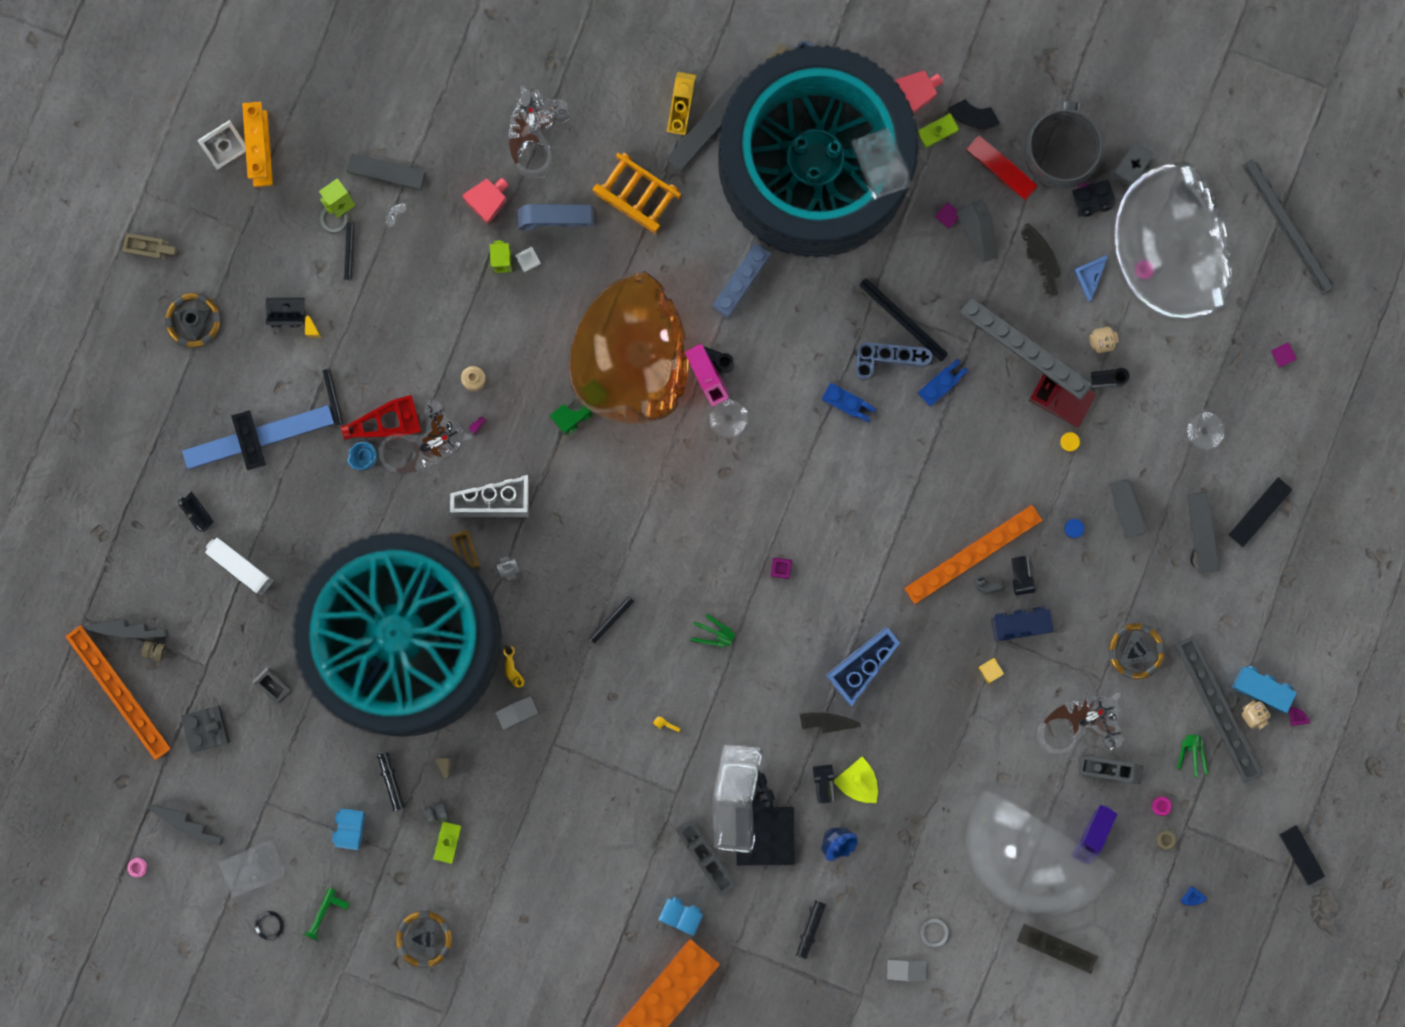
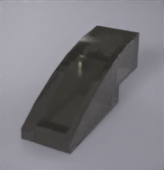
(827, 721)

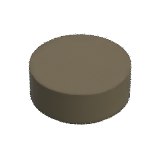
(1165, 840)

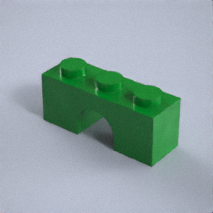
(568, 420)

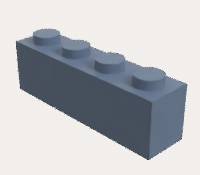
(741, 281)

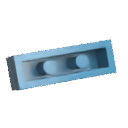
(1264, 689)

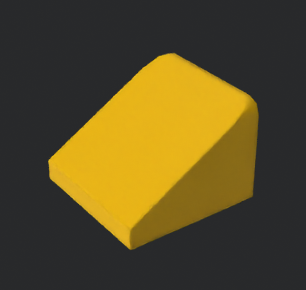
(310, 328)
(990, 670)

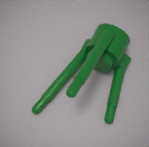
(724, 636)
(1194, 744)

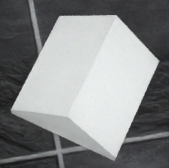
(222, 144)

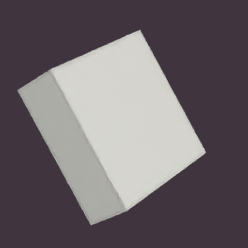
(528, 259)

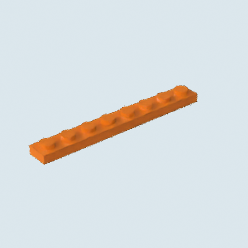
(973, 554)
(118, 692)

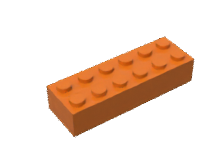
(672, 988)

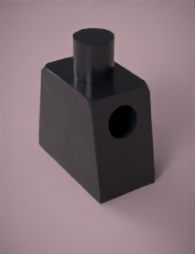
(449, 655)

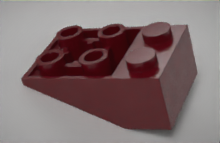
(1060, 402)

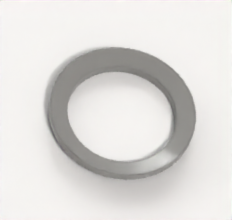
(329, 229)
(945, 936)

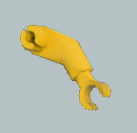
(510, 671)

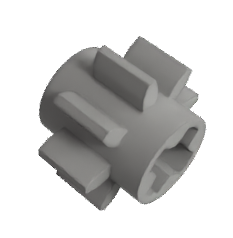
(508, 568)

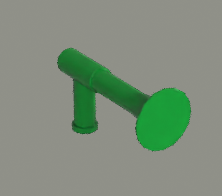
(327, 900)

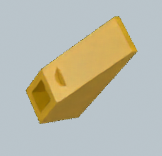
(681, 103)

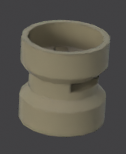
(153, 650)

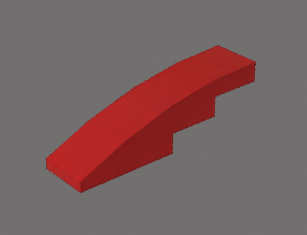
(1002, 168)

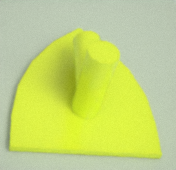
(859, 782)

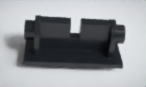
(200, 518)

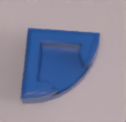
(1193, 897)

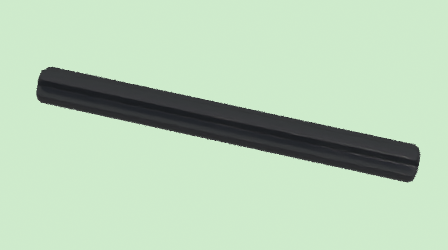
(903, 319)

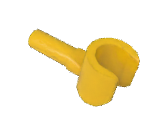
(660, 722)

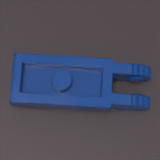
(941, 384)
(847, 402)

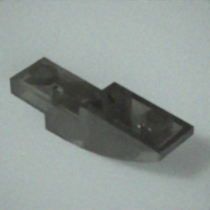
(1040, 251)

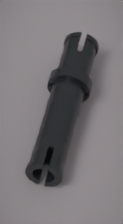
(397, 803)
(818, 907)

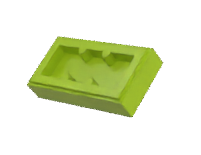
(938, 130)
(447, 842)

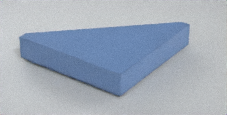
(1089, 276)

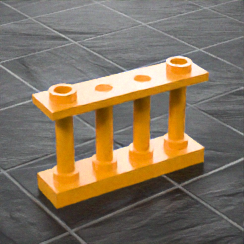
(257, 144)
(635, 212)

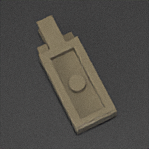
(147, 246)

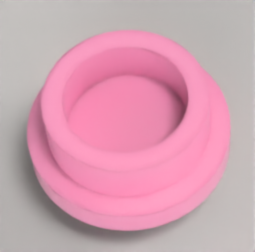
(137, 867)

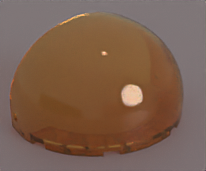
(629, 352)

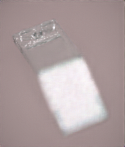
(734, 798)

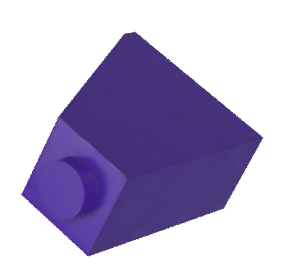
(1098, 829)

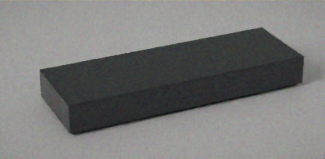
(248, 440)
(1302, 855)

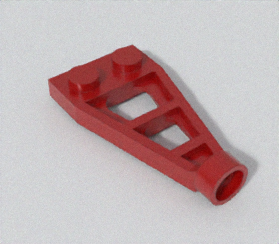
(406, 416)

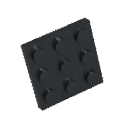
(772, 840)

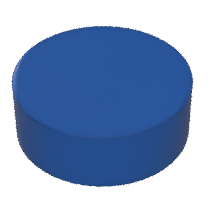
(1074, 528)

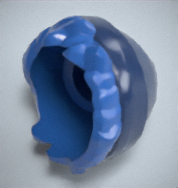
(838, 843)

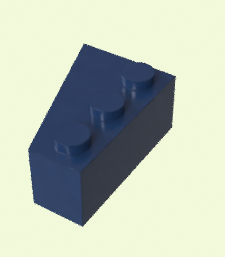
(1022, 624)

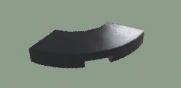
(974, 116)

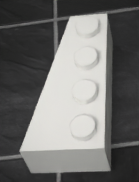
(493, 500)

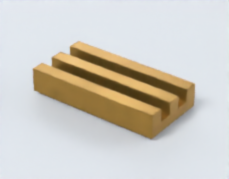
(460, 534)

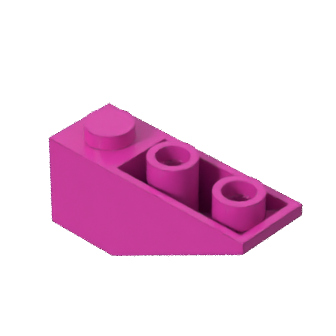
(707, 375)

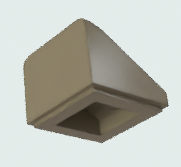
(445, 766)

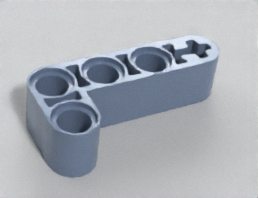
(555, 215)
(894, 358)

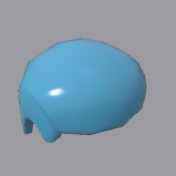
(362, 456)

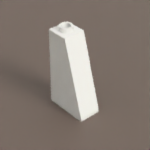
(238, 566)

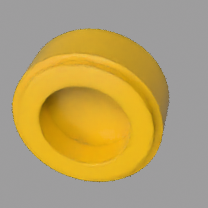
(1069, 442)

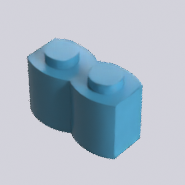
(349, 829)
(680, 916)

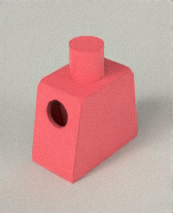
(919, 89)
(486, 198)

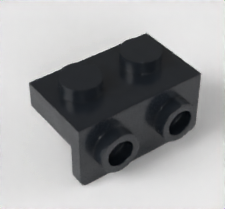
(1094, 198)
(285, 312)
(762, 797)

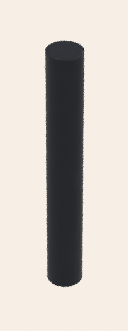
(349, 251)
(332, 397)
(612, 619)

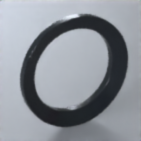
(280, 921)

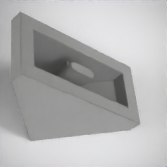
(271, 685)
(517, 713)
(906, 970)

